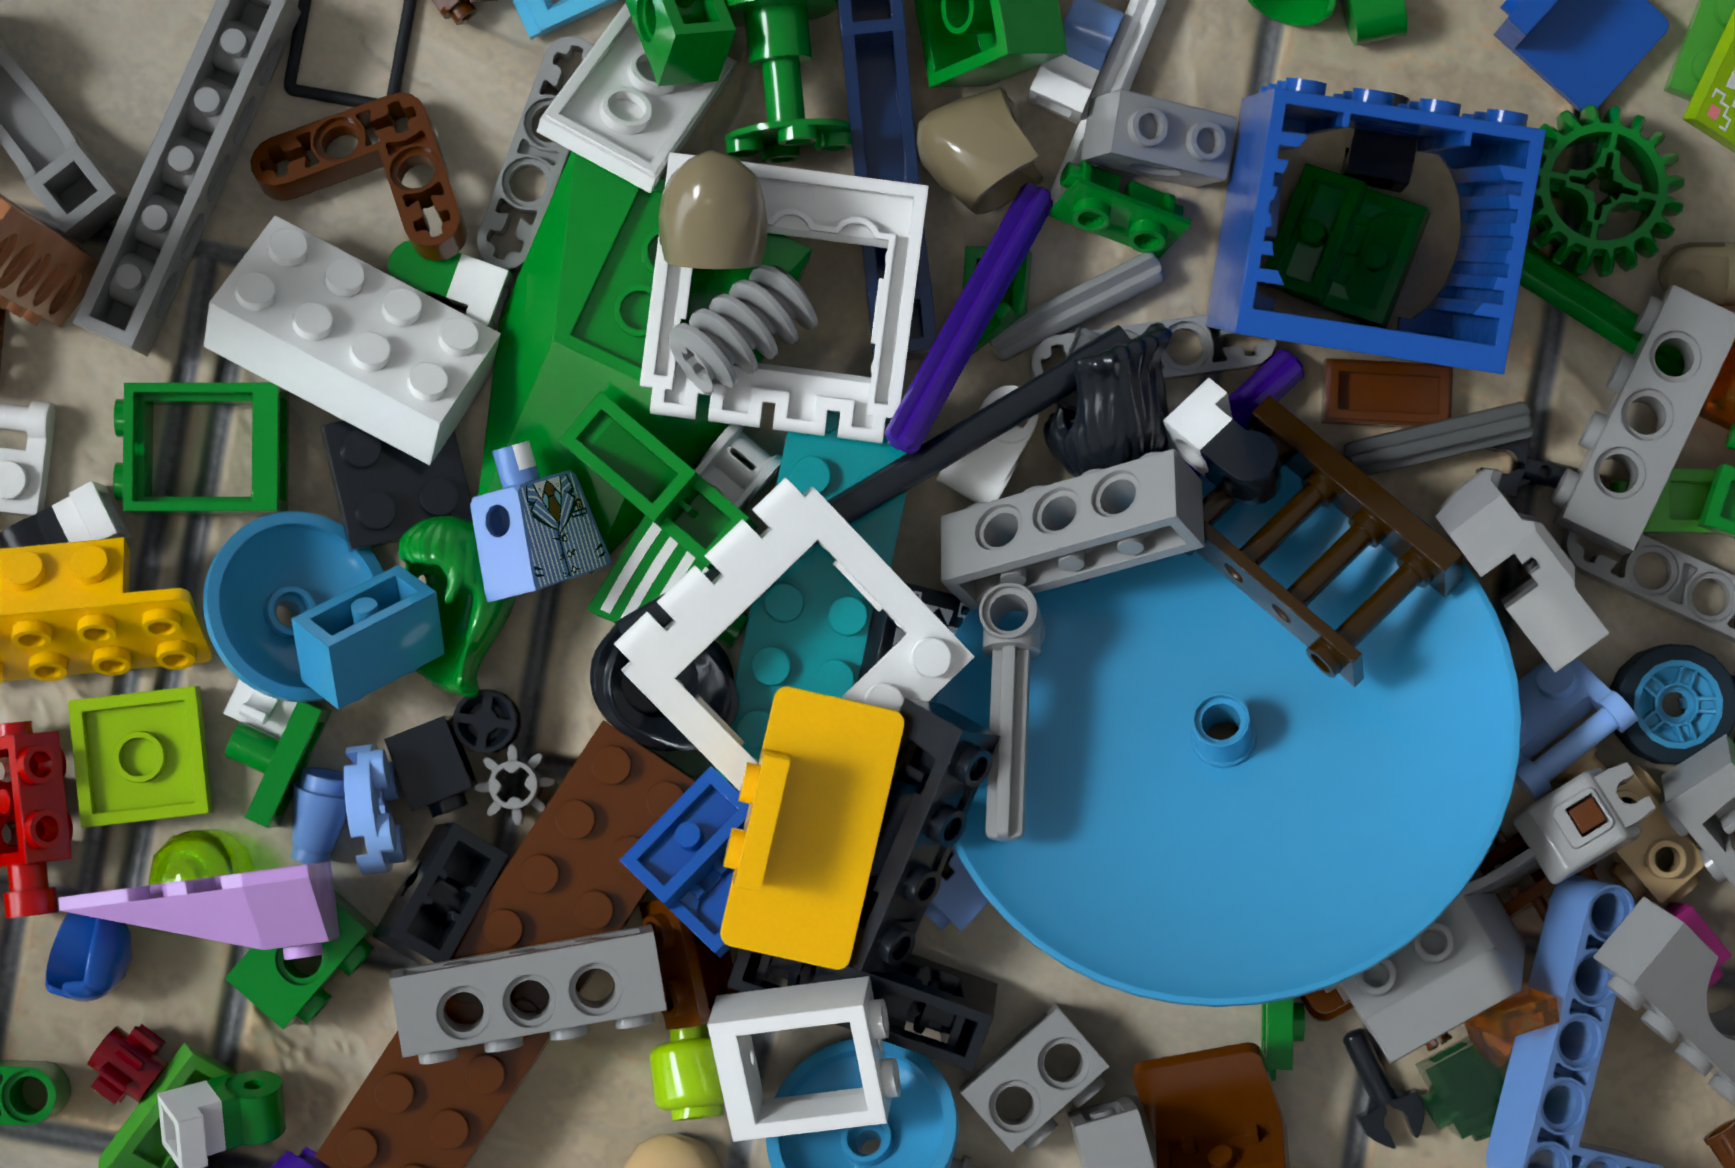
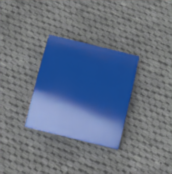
(685, 856)

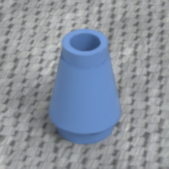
(317, 814)

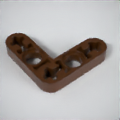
(394, 152)

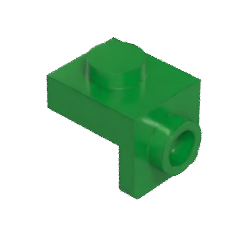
(1281, 1026)

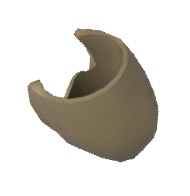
(978, 150)
(713, 214)

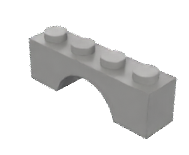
(53, 156)
(1668, 972)

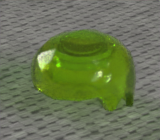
(199, 855)

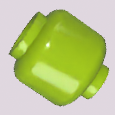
(686, 1075)

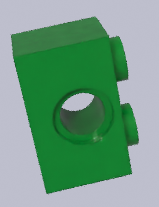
(683, 38)
(285, 991)

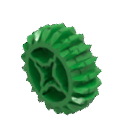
(1611, 142)

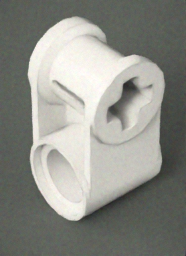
(989, 469)
(730, 475)

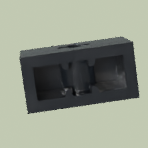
(440, 894)

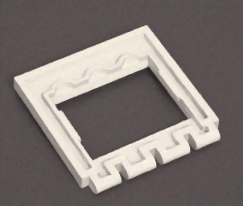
(814, 208)
(747, 568)

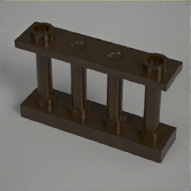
(1373, 520)

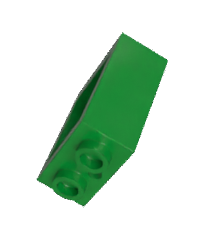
(269, 447)

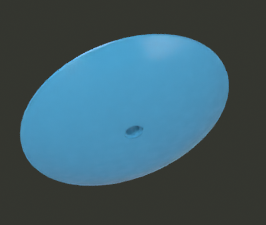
(1259, 855)

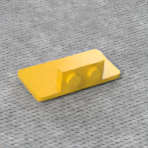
(74, 615)
(810, 827)

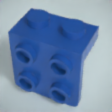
(1581, 44)

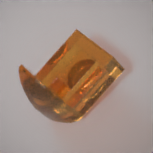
(1496, 1028)

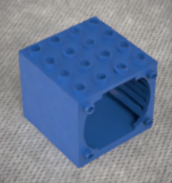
(1495, 177)

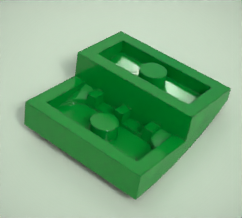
(1346, 246)

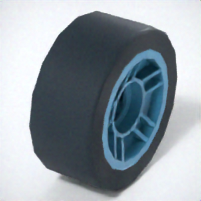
(1704, 697)

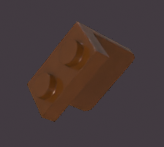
(1213, 1109)

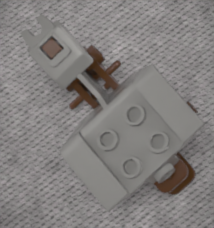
(1473, 949)

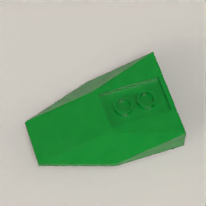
(582, 330)

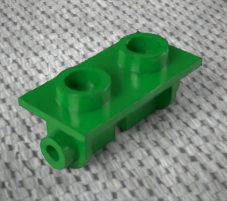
(1139, 219)

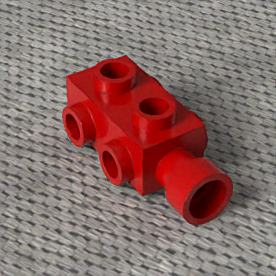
(35, 813)

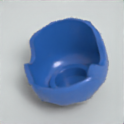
(88, 957)

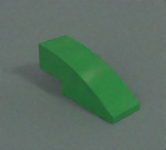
(652, 477)

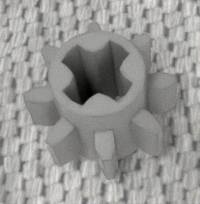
(498, 785)

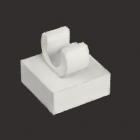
(259, 710)

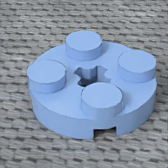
(368, 792)

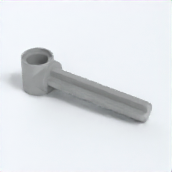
(1009, 704)

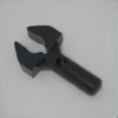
(1531, 470)
(1380, 1091)

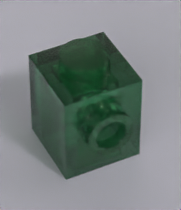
(1461, 1090)

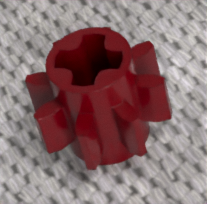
(127, 1063)

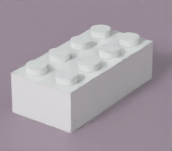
(351, 339)

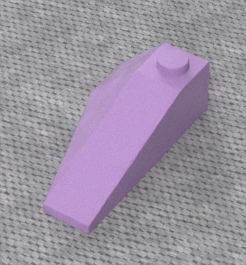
(250, 909)

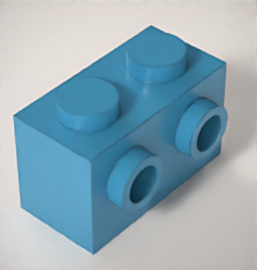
(368, 636)

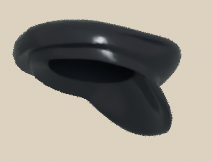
(637, 716)

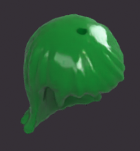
(449, 559)

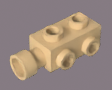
(1636, 861)

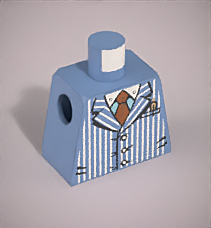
(533, 528)

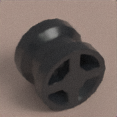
(476, 719)

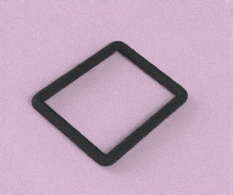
(340, 97)

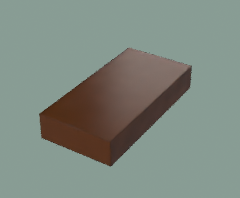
(1385, 393)

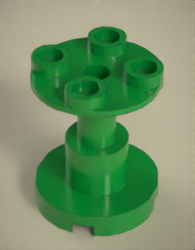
(778, 45)

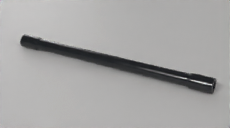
(941, 450)

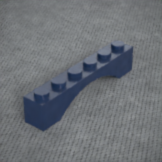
(884, 135)

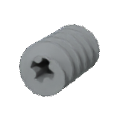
(739, 325)

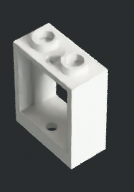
(794, 1007)

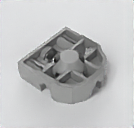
(1545, 599)

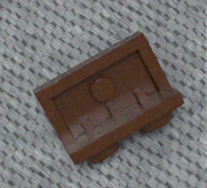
(688, 968)

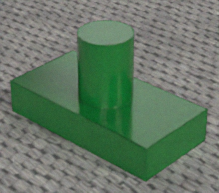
(277, 759)

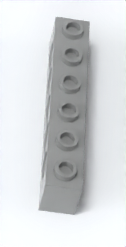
(185, 170)

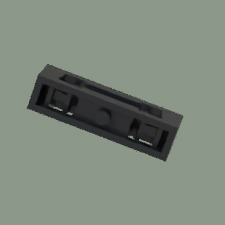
(919, 828)
(921, 993)

